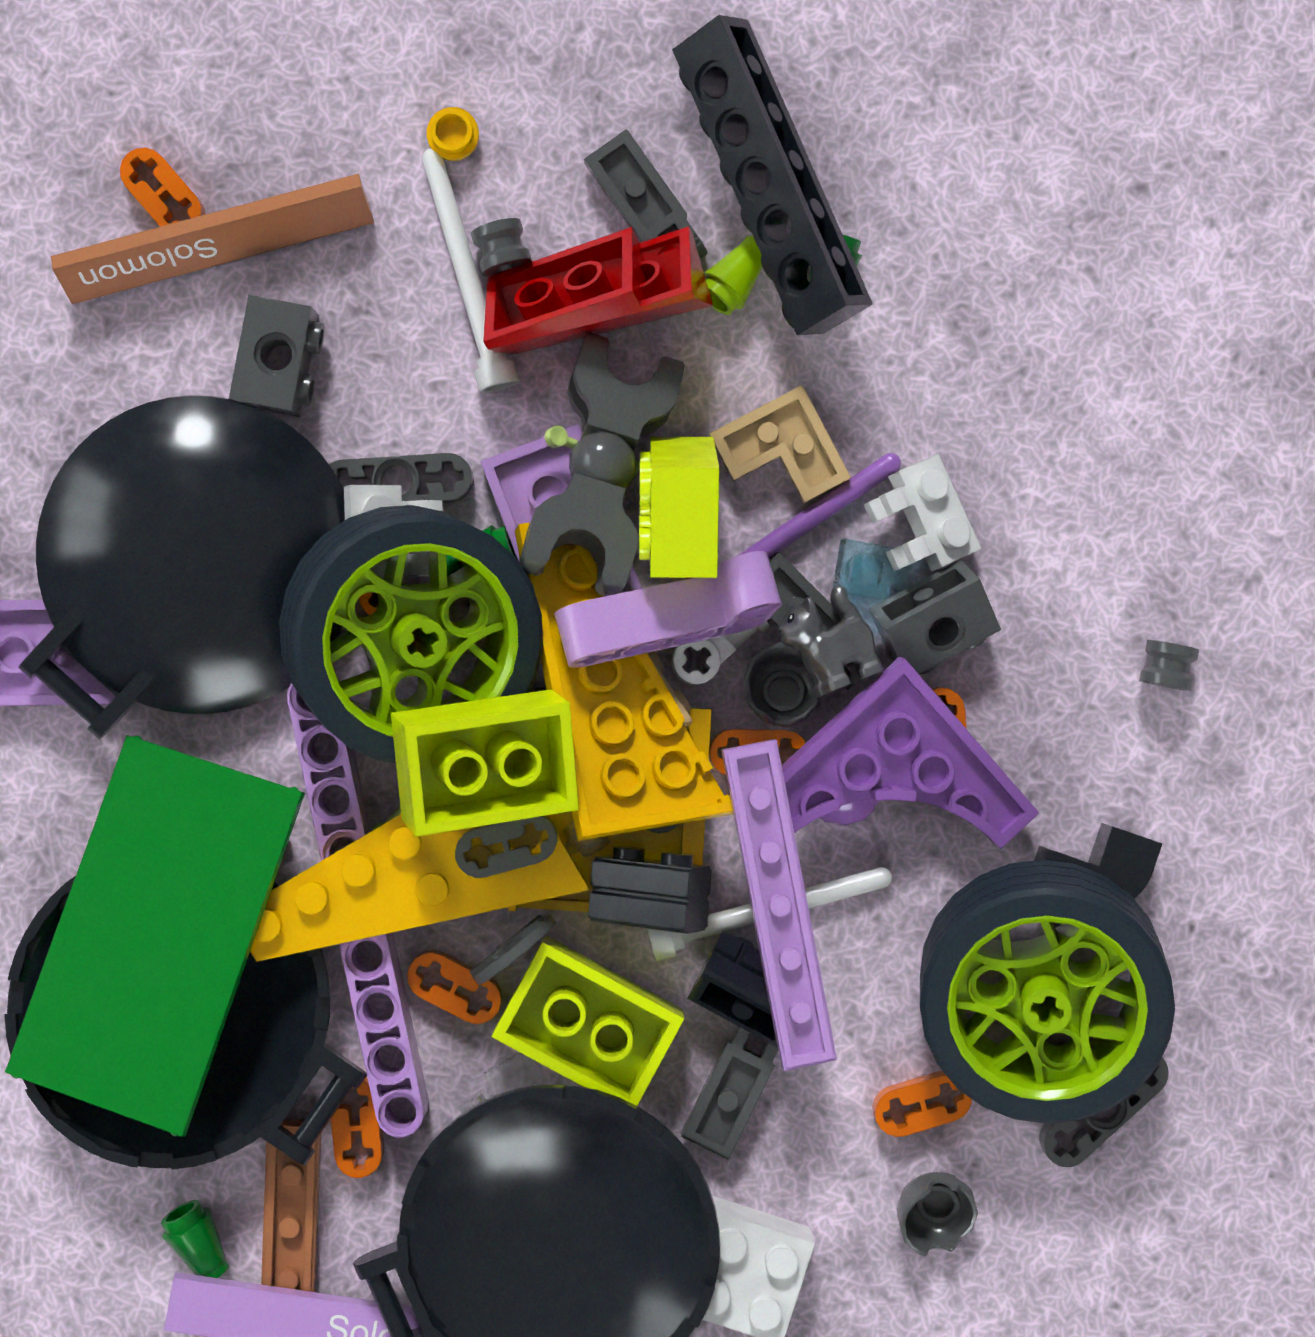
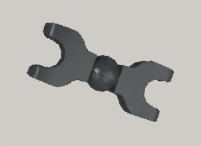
(602, 466)

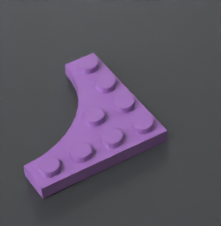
(904, 747)

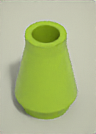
(734, 277)

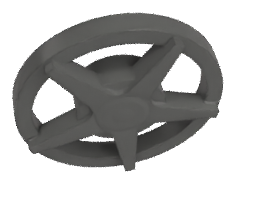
(512, 948)

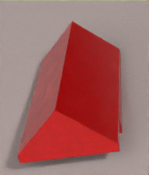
(594, 290)

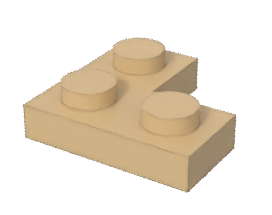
(787, 431)

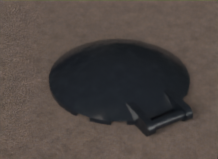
(176, 556)
(255, 1078)
(551, 1222)

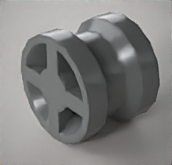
(500, 246)
(1169, 665)

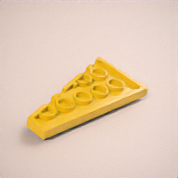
(629, 750)
(402, 883)

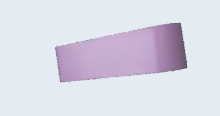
(670, 613)

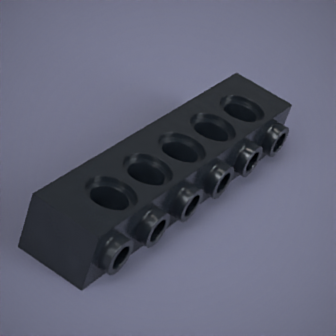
(731, 50)

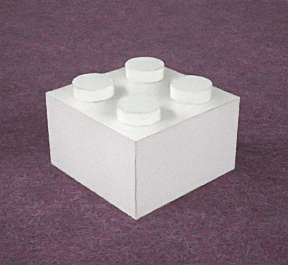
(758, 1270)

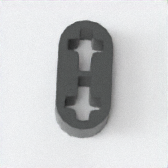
(511, 857)

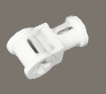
(717, 649)

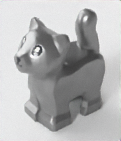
(828, 652)

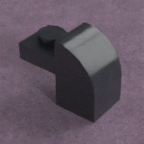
(1117, 855)

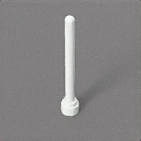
(494, 368)
(666, 943)

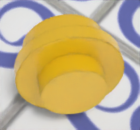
(452, 133)

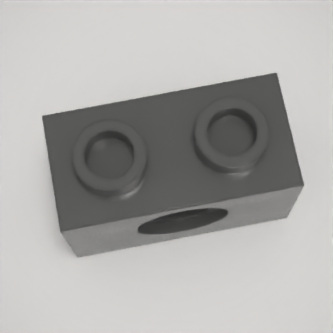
(267, 326)
(947, 594)

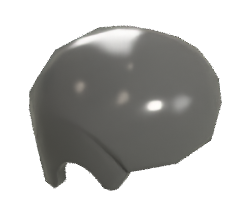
(779, 686)
(936, 1212)

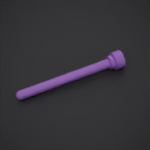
(827, 506)

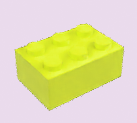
(679, 507)
(484, 762)
(588, 1022)

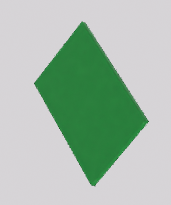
(155, 935)

